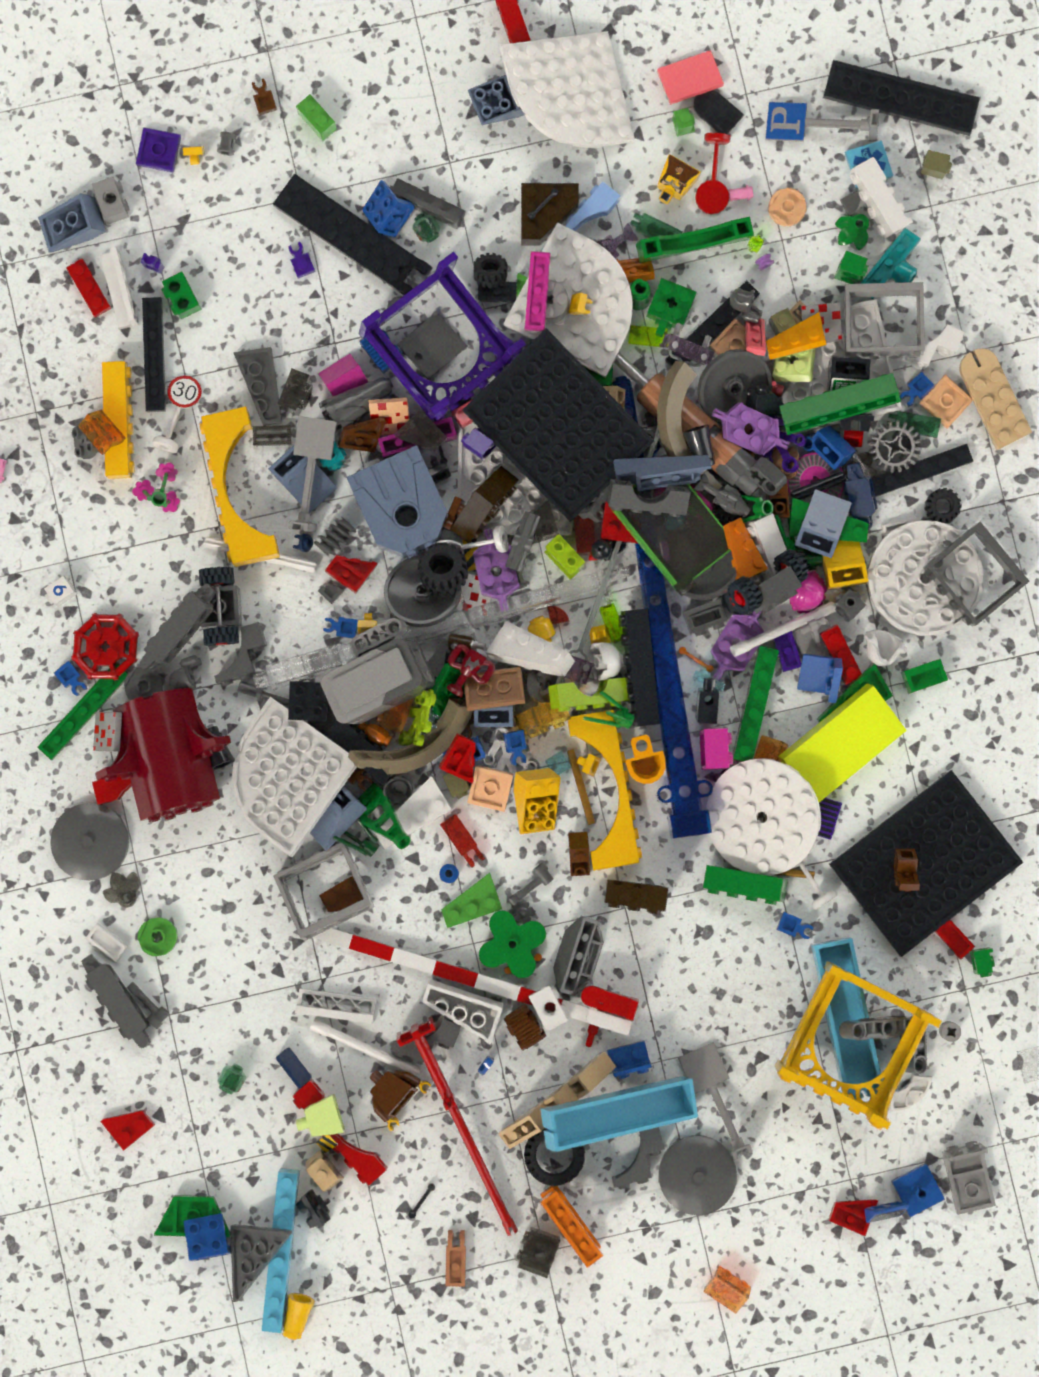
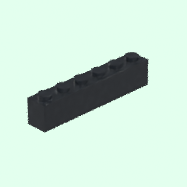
(639, 666)

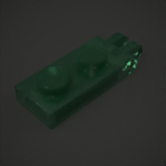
(652, 227)
(922, 424)

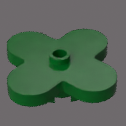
(505, 930)

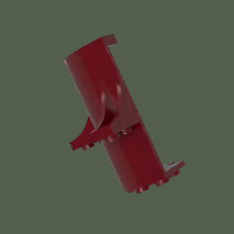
(166, 755)

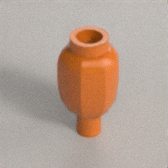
(376, 734)

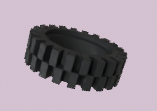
(552, 1178)

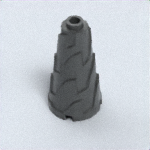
(354, 403)

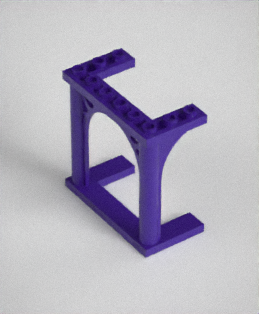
(503, 347)

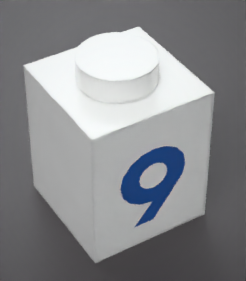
(60, 591)

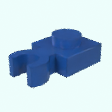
(919, 387)
(345, 627)
(68, 676)
(515, 743)
(791, 925)

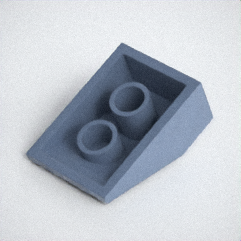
(72, 223)

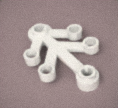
(505, 759)

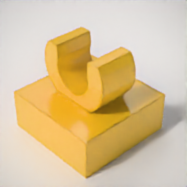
(194, 153)
(578, 303)
(367, 623)
(599, 634)
(589, 765)

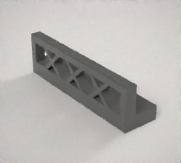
(428, 203)

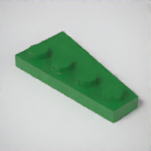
(853, 529)
(869, 676)

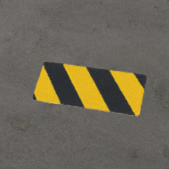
(468, 553)
(326, 1143)

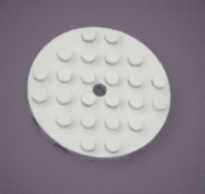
(897, 585)
(790, 811)

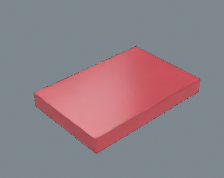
(690, 77)

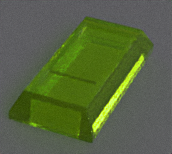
(645, 336)
(611, 622)

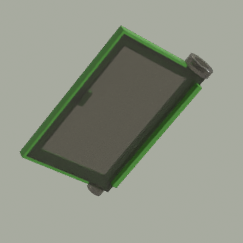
(678, 545)

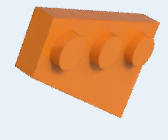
(744, 551)

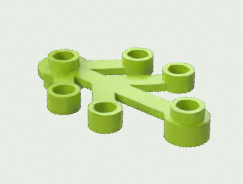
(420, 723)

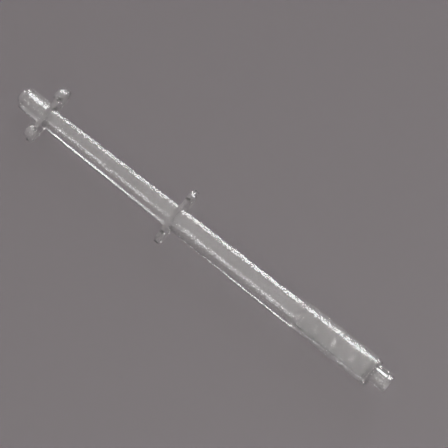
(330, 658)

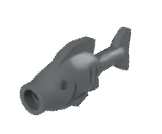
(728, 499)

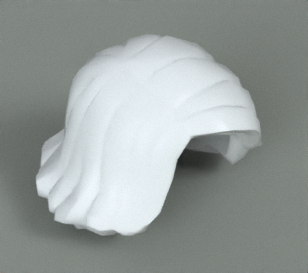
(883, 647)

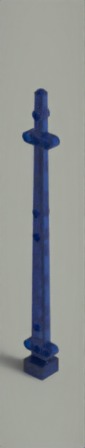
(687, 812)

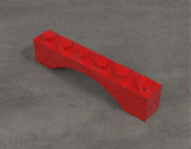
(110, 791)
(366, 1163)

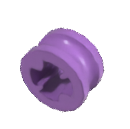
(764, 262)

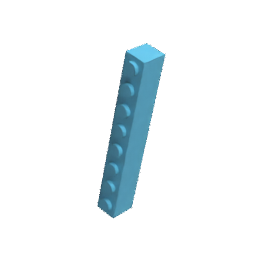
(280, 1264)

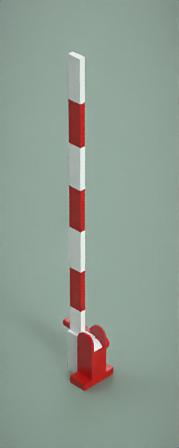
(595, 997)

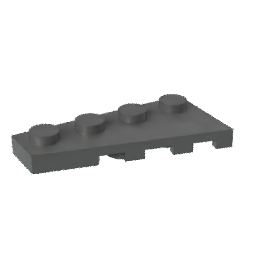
(260, 378)

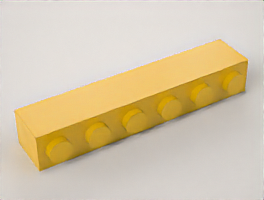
(118, 409)

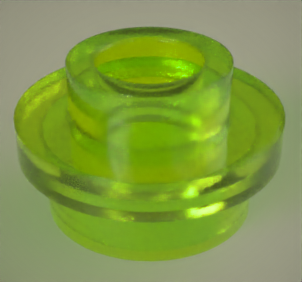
(755, 243)

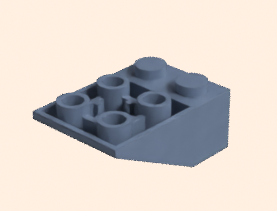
(494, 101)
(291, 473)
(823, 523)
(496, 716)
(337, 818)

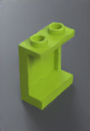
(564, 557)

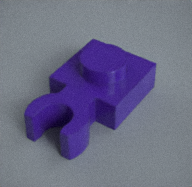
(302, 262)
(152, 263)

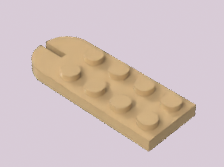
(993, 397)

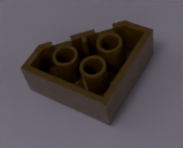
(556, 210)
(485, 504)
(636, 896)

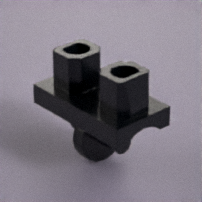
(864, 422)
(316, 1208)

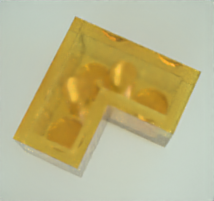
(539, 718)

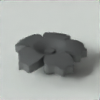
(523, 912)

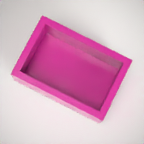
(715, 749)

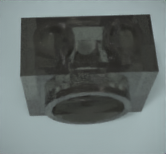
(296, 392)
(534, 1240)

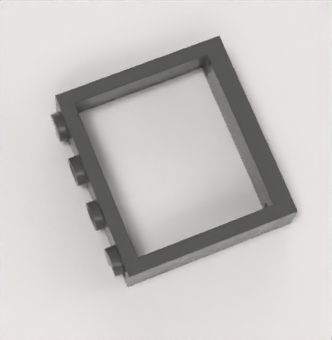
(1001, 557)

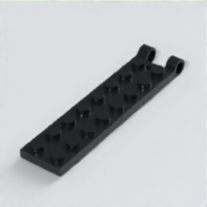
(349, 234)

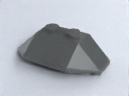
(578, 955)

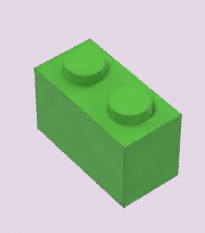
(316, 117)

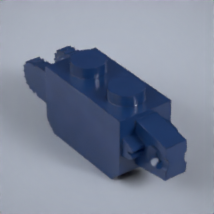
(861, 494)

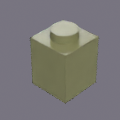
(936, 164)
(781, 321)
(456, 785)

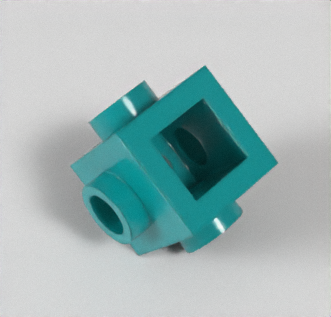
(337, 461)

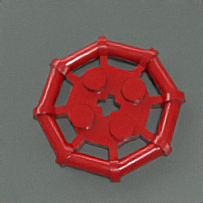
(97, 639)

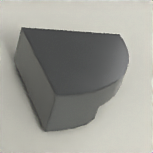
(851, 203)
(331, 592)

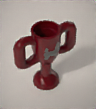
(469, 667)

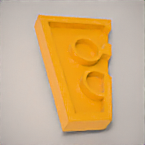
(798, 338)

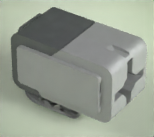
(379, 677)

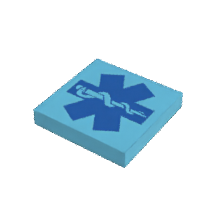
(861, 154)

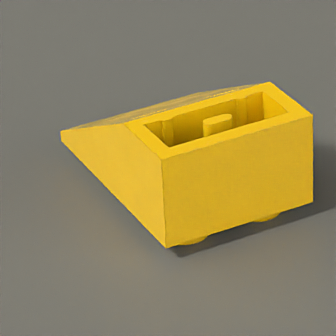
(845, 567)
(536, 799)

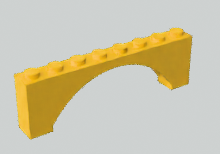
(222, 434)
(620, 845)

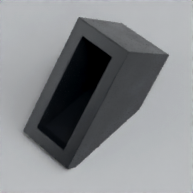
(763, 400)

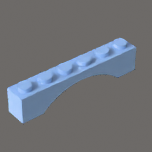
(599, 204)

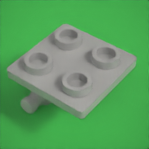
(809, 639)

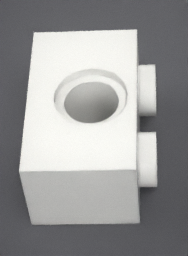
(548, 1019)

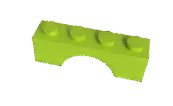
(567, 695)

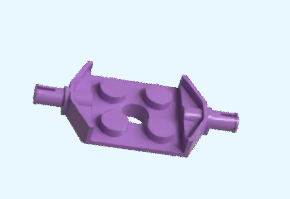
(764, 429)
(491, 586)
(739, 627)

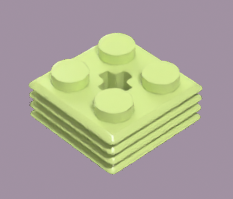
(799, 371)

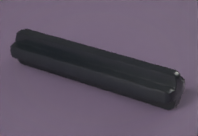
(820, 485)

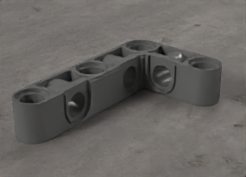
(886, 1028)

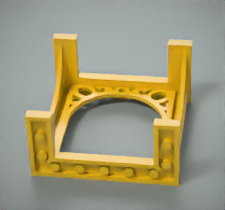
(878, 1104)

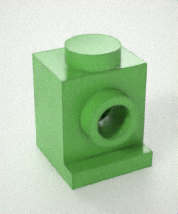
(683, 122)

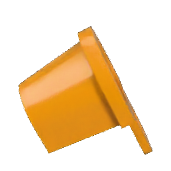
(645, 766)

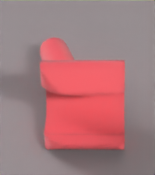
(777, 388)

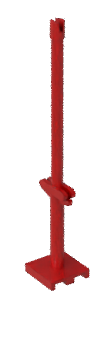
(417, 1034)

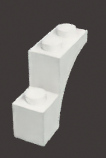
(945, 343)

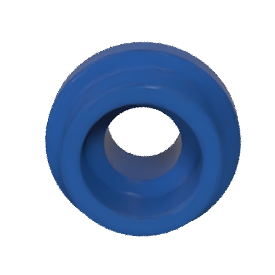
(453, 868)

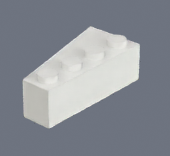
(879, 198)
(767, 540)
(523, 649)
(419, 810)
(465, 1008)

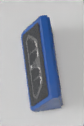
(885, 1211)

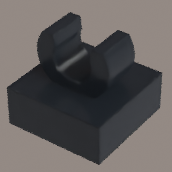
(439, 471)

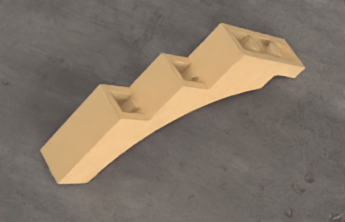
(572, 1090)

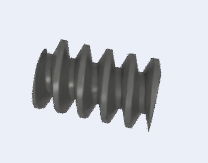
(335, 536)

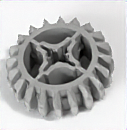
(887, 461)

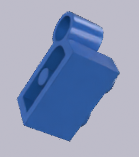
(829, 446)

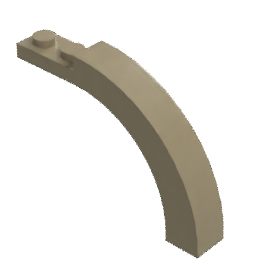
(669, 413)
(413, 757)

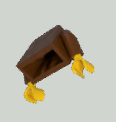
(393, 1092)

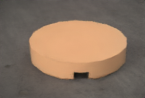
(787, 207)

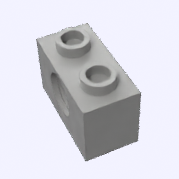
(111, 211)

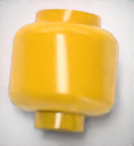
(542, 628)

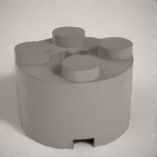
(559, 309)

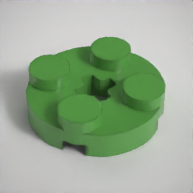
(163, 946)

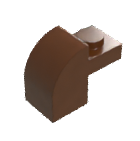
(906, 870)

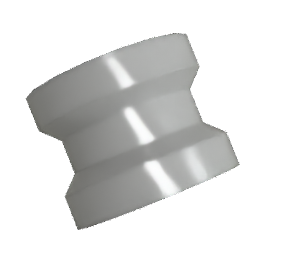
(947, 1028)

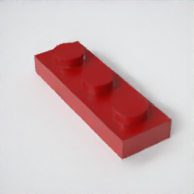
(88, 287)
(839, 648)

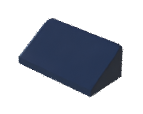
(293, 1067)

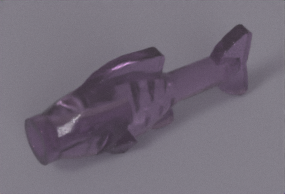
(611, 244)

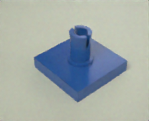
(918, 1189)

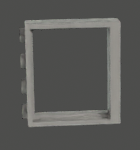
(883, 290)
(335, 919)

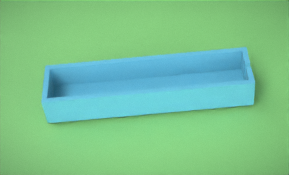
(854, 1059)
(619, 1113)

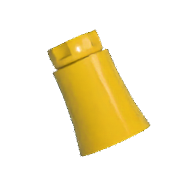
(297, 1315)

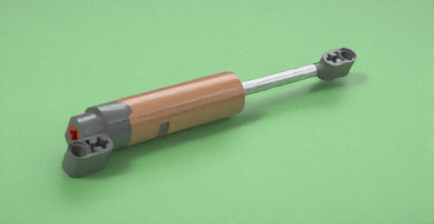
(731, 460)

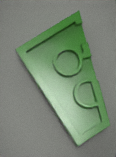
(473, 903)

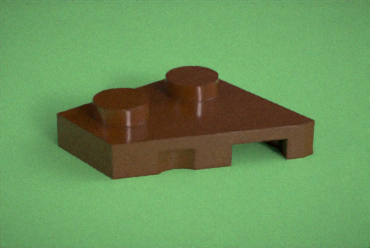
(362, 435)
(341, 895)

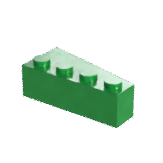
(746, 884)

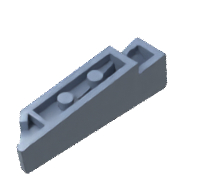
(661, 471)

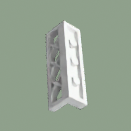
(119, 289)
(335, 1013)

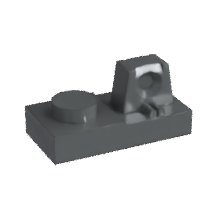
(594, 509)

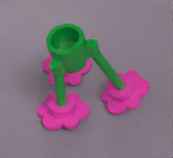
(159, 496)

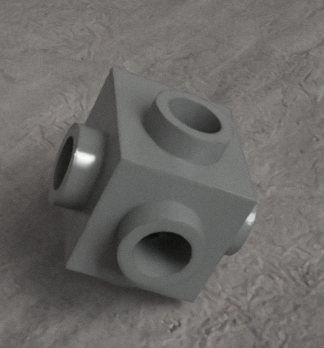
(855, 601)

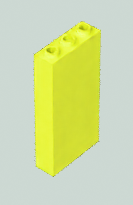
(844, 741)

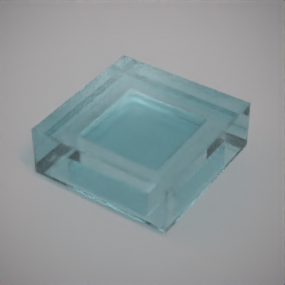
(558, 763)

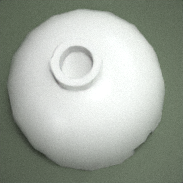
(606, 661)

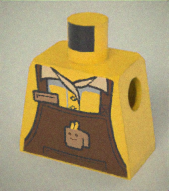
(676, 179)

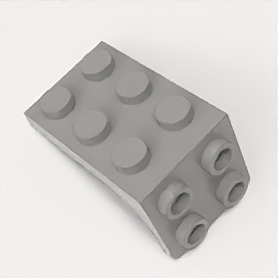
(968, 1177)

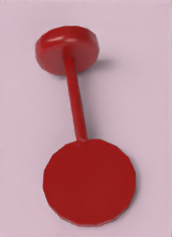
(712, 194)

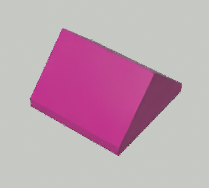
(343, 375)

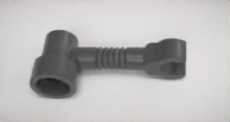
(542, 876)
(157, 1014)

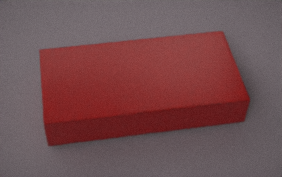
(955, 939)

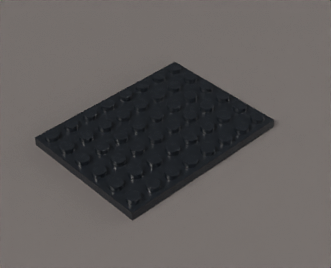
(557, 424)
(957, 863)

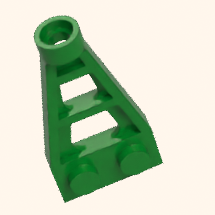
(371, 800)

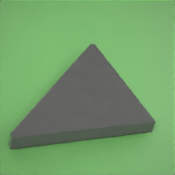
(251, 1252)

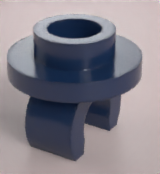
(305, 542)

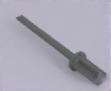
(251, 690)

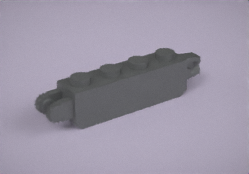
(179, 627)
(117, 1000)

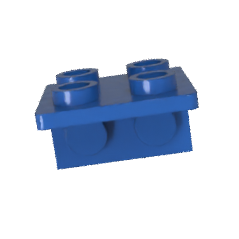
(386, 210)
(820, 675)
(630, 1059)
(206, 1237)

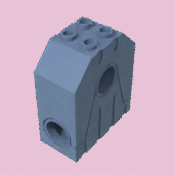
(398, 486)

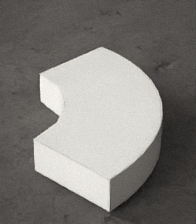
(911, 1093)

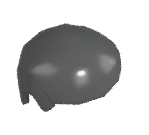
(398, 789)

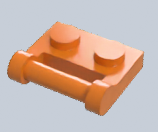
(635, 270)

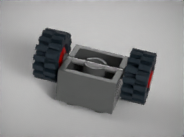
(773, 591)
(222, 623)

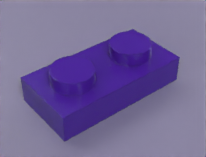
(788, 652)

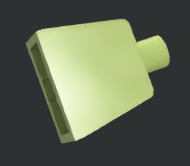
(322, 1118)

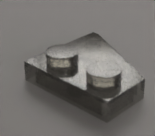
(421, 432)
(546, 527)

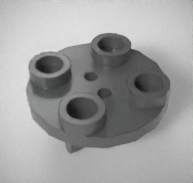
(83, 445)
(537, 692)

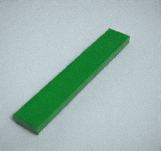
(80, 715)

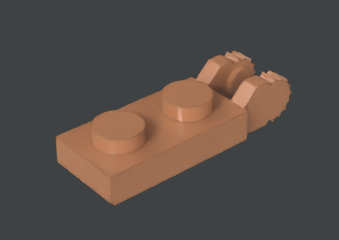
(455, 1261)

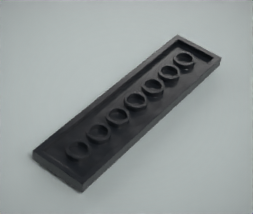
(901, 97)

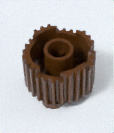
(525, 1027)

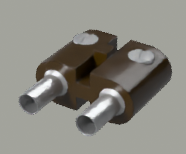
(455, 639)

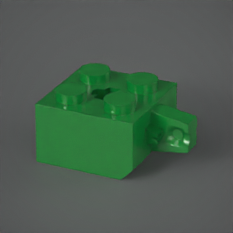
(664, 315)

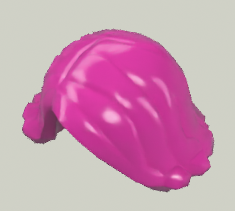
(810, 594)

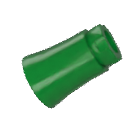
(643, 300)

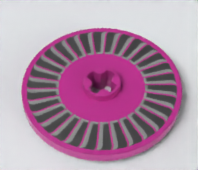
(810, 466)

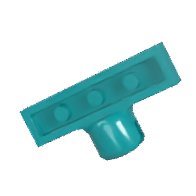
(893, 263)

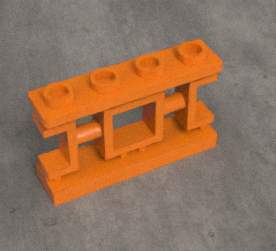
(571, 1225)

